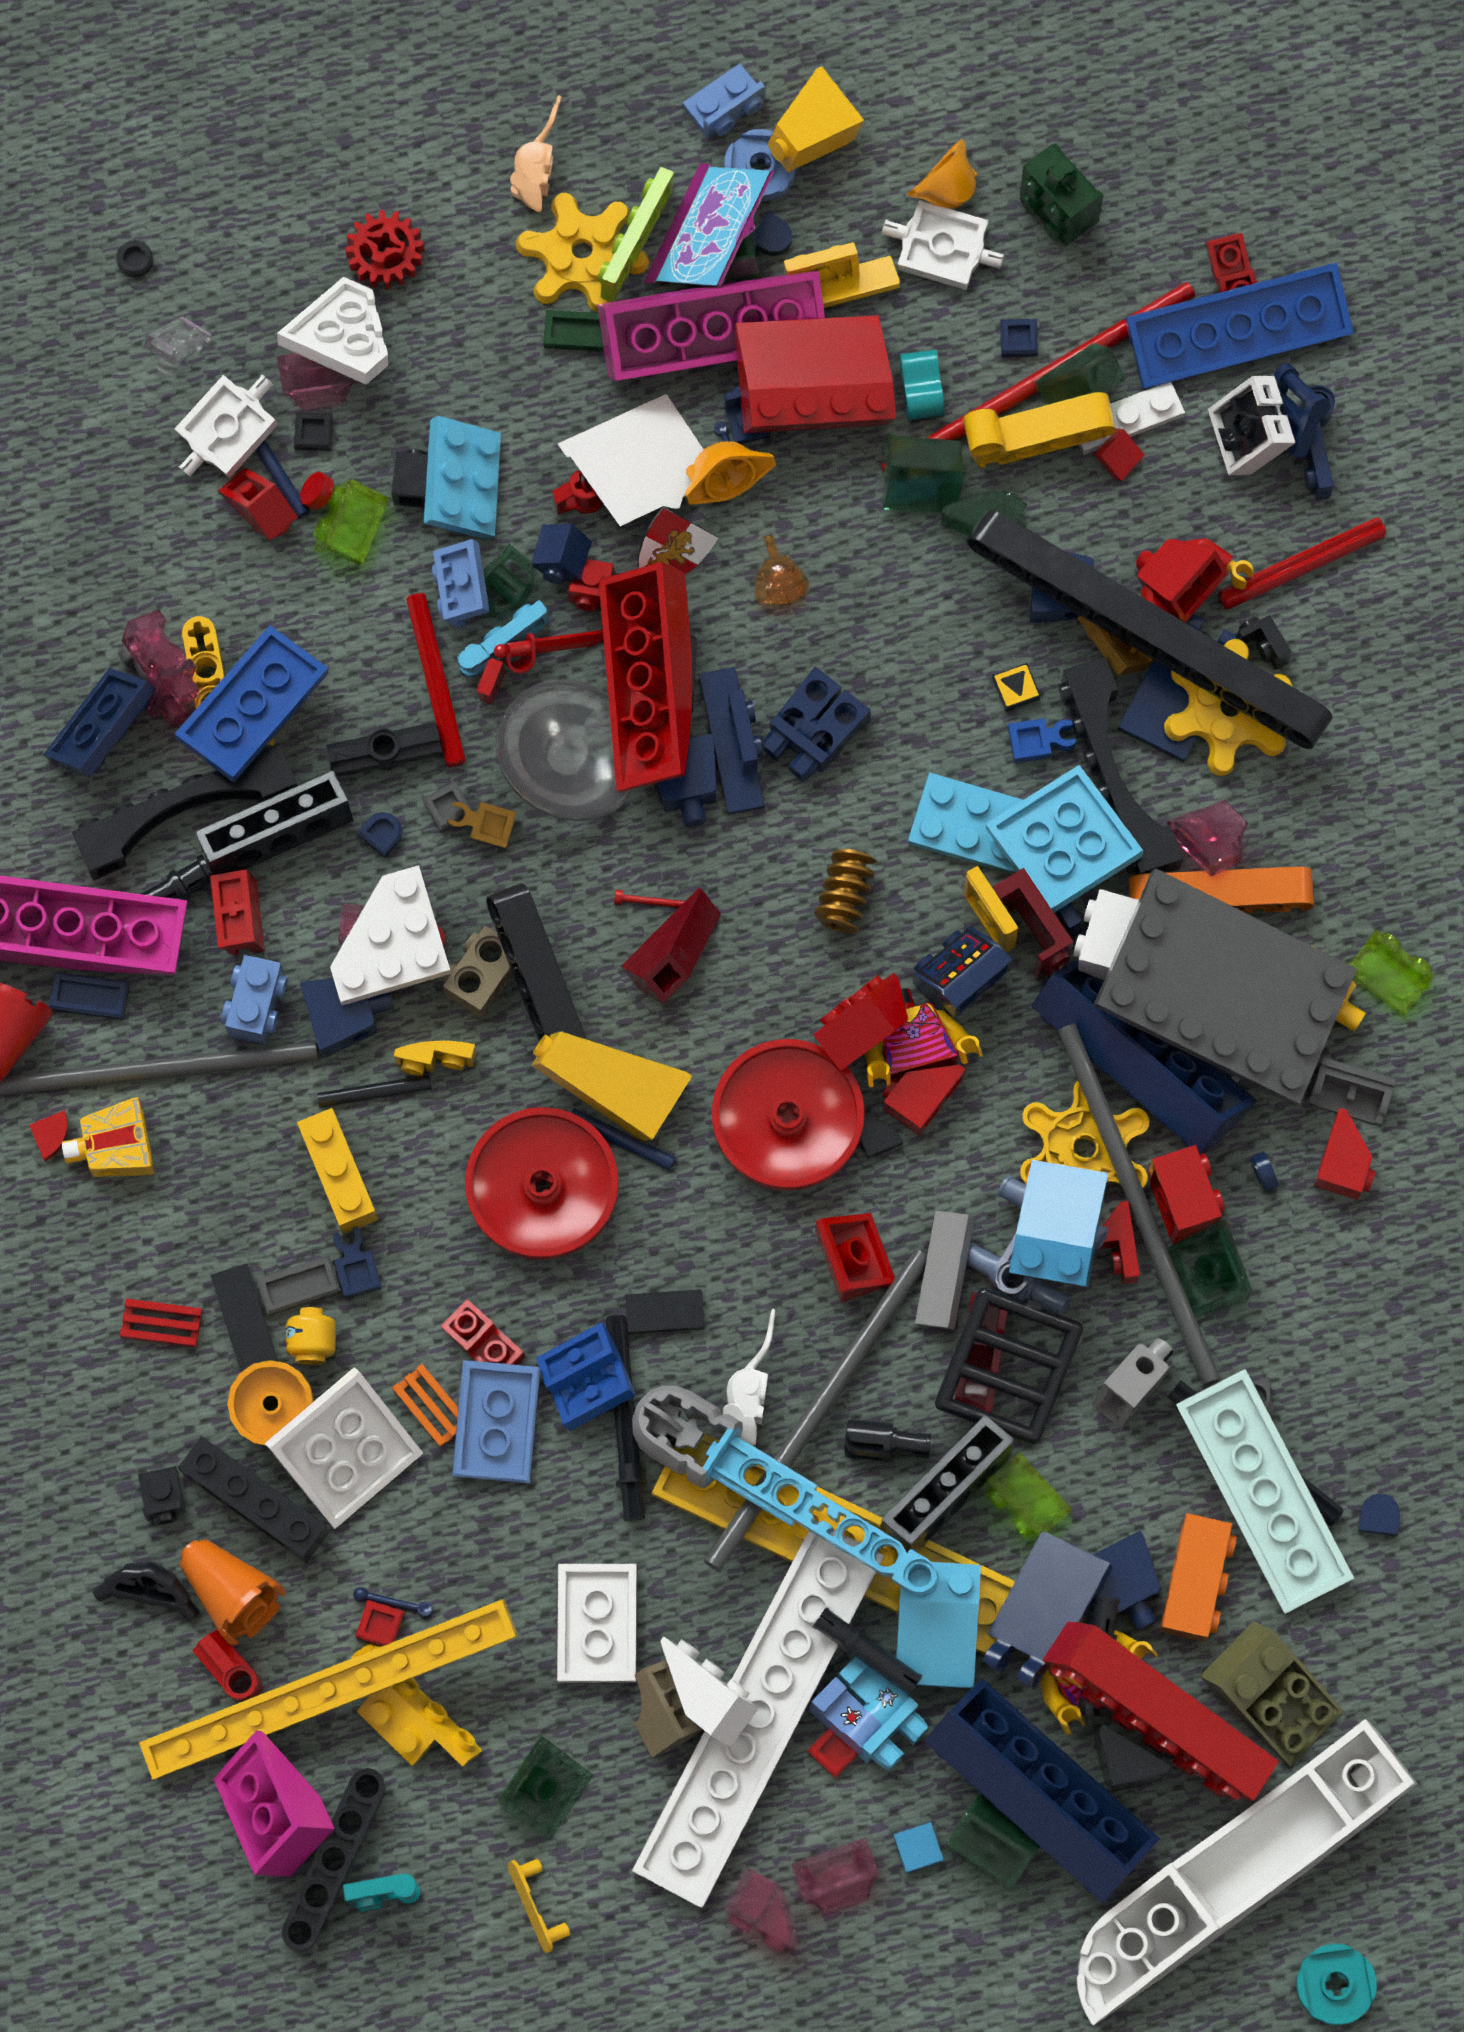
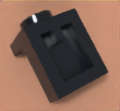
(1271, 642)
(161, 1495)

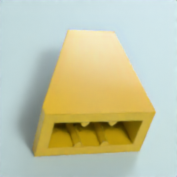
(814, 123)

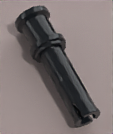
(183, 882)

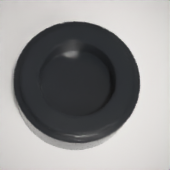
(134, 259)

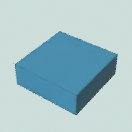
(918, 1847)

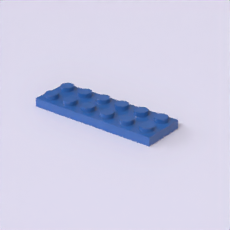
(1239, 325)

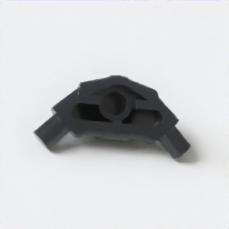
(148, 1584)

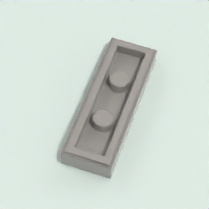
(944, 1270)

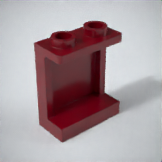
(1021, 893)

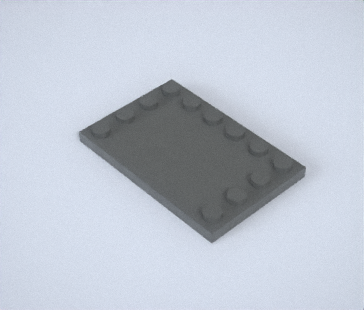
(1225, 987)

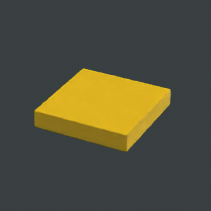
(990, 909)

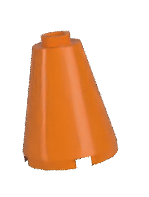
(230, 1590)

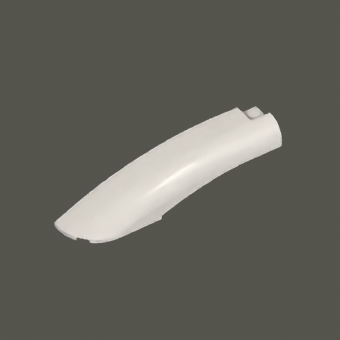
(1238, 1869)

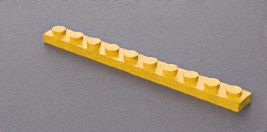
(329, 1689)

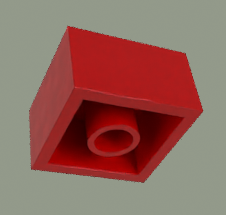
(1184, 1192)

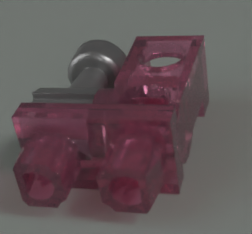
(161, 665)

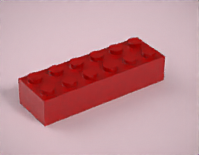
(1160, 1711)

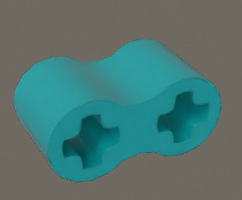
(921, 385)

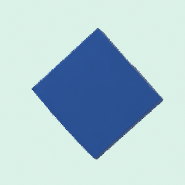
(585, 1376)

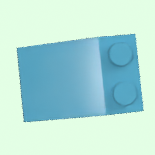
(941, 1628)

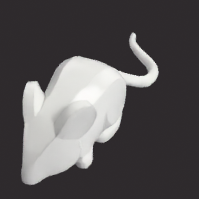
(747, 1391)

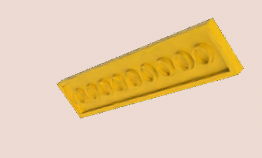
(720, 1504)

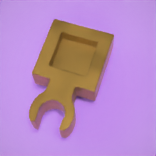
(488, 824)

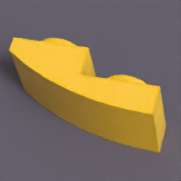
(422, 1056)

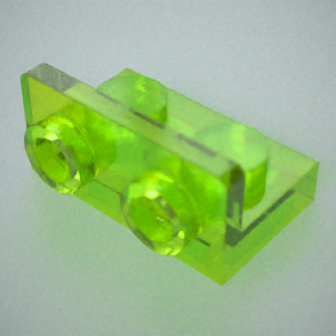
(350, 521)
(1391, 972)
(1026, 1497)

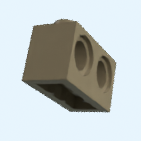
(490, 975)

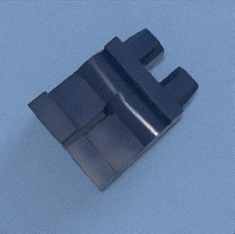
(815, 724)

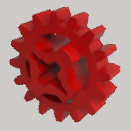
(394, 261)

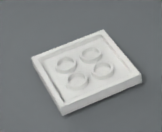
(344, 1448)

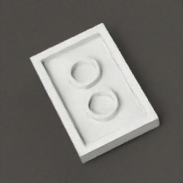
(596, 1623)

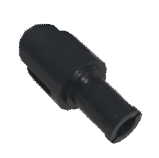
(881, 1441)

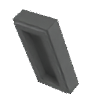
(298, 1285)

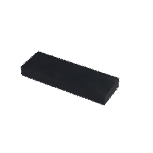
(243, 1316)

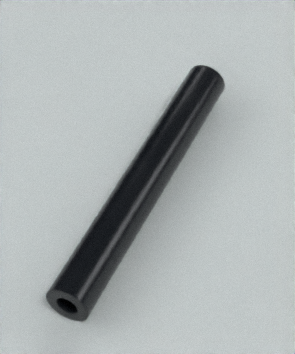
(374, 1091)

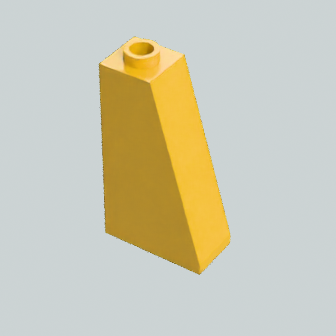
(613, 1082)

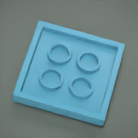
(1065, 838)

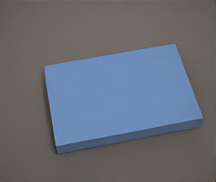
(496, 1421)

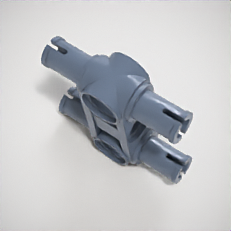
(998, 1268)

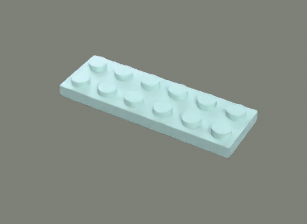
(1265, 1491)

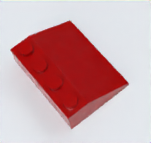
(814, 374)

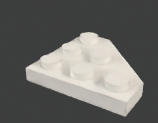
(340, 332)
(391, 941)

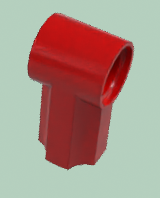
(227, 1666)

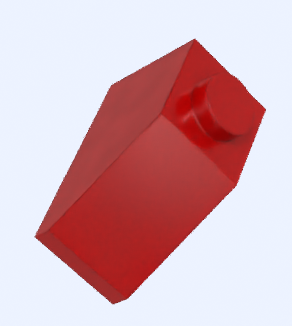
(259, 503)
(921, 1095)
(1345, 1160)

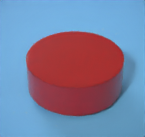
(317, 490)

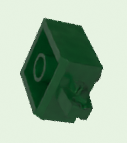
(1059, 195)

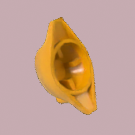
(950, 181)
(725, 472)

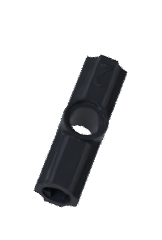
(409, 745)

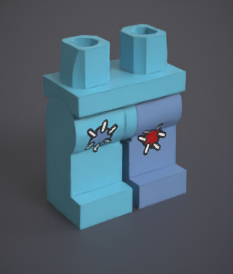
(868, 1713)

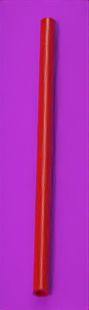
(1027, 387)

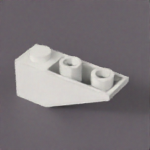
(705, 1697)

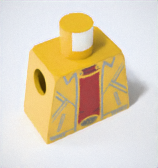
(113, 1142)

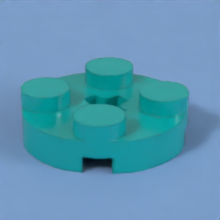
(1348, 1965)

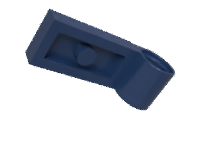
(1318, 473)

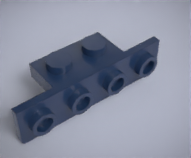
(734, 742)

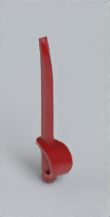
(532, 646)

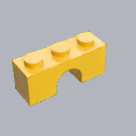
(337, 1170)

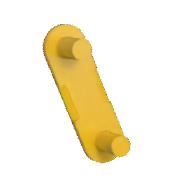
(545, 1936)

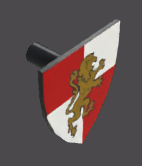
(674, 542)

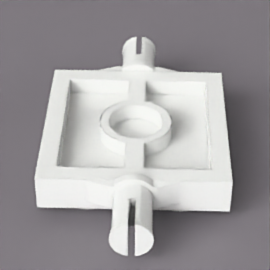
(942, 245)
(226, 426)

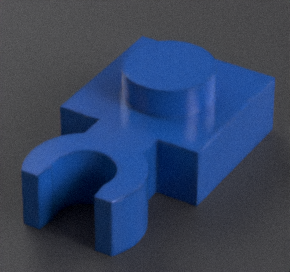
(1033, 739)

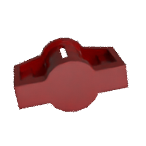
(576, 496)

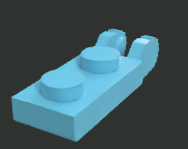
(525, 620)

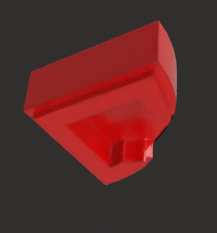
(50, 1134)

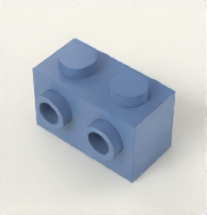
(254, 1001)

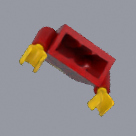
(1186, 574)

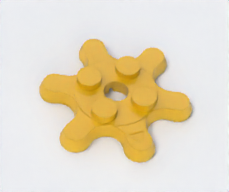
(555, 249)
(1221, 732)
(1065, 1128)

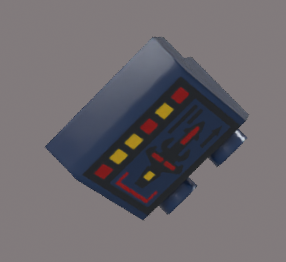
(961, 970)

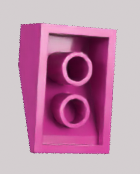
(272, 1808)

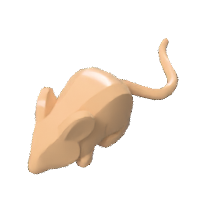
(534, 167)

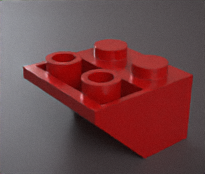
(862, 1020)

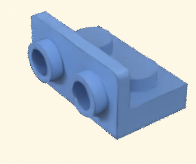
(725, 101)
(460, 582)

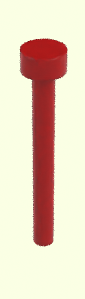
(620, 897)

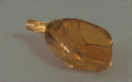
(779, 578)

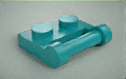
(370, 1893)

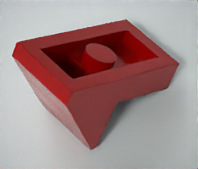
(1122, 1237)

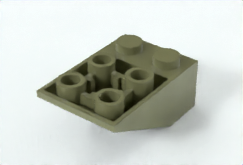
(1272, 1692)

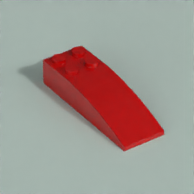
(647, 673)

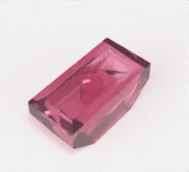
(311, 383)
(1211, 836)
(837, 1877)

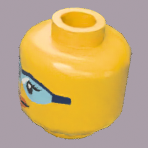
(311, 1336)

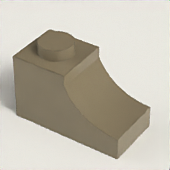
(662, 1716)

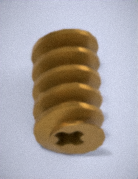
(843, 889)

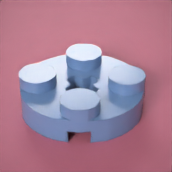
(750, 149)

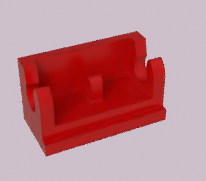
(237, 912)

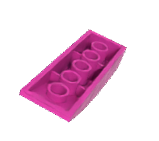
(698, 323)
(89, 928)

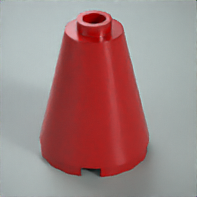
(18, 1025)

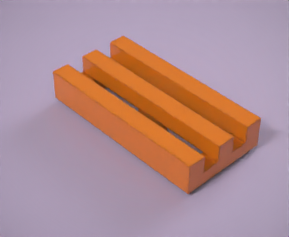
(410, 1380)

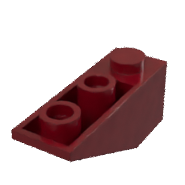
(673, 948)

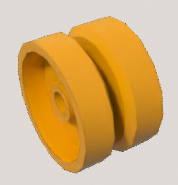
(251, 1389)

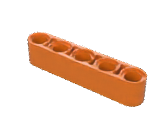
(1247, 889)

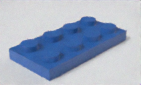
(251, 703)

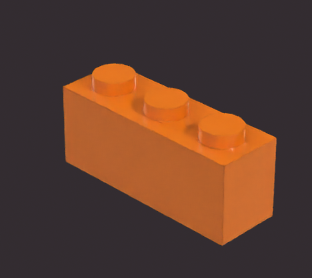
(1198, 1578)

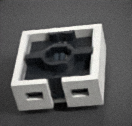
(1251, 425)

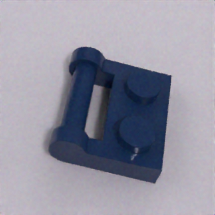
(1302, 422)

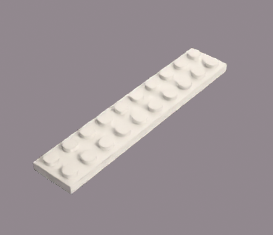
(781, 1675)

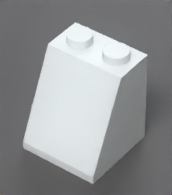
(1107, 924)

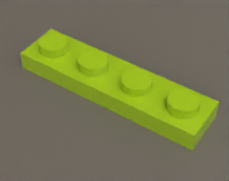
(640, 223)

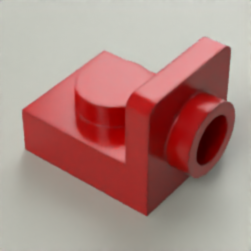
(586, 591)

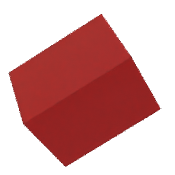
(854, 1255)

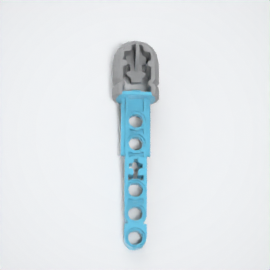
(733, 1457)

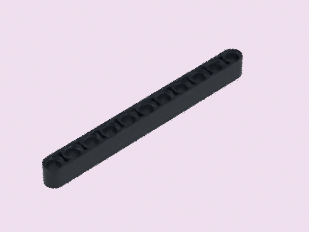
(1149, 629)

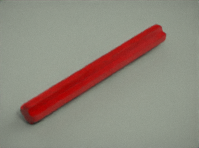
(1303, 563)
(435, 680)

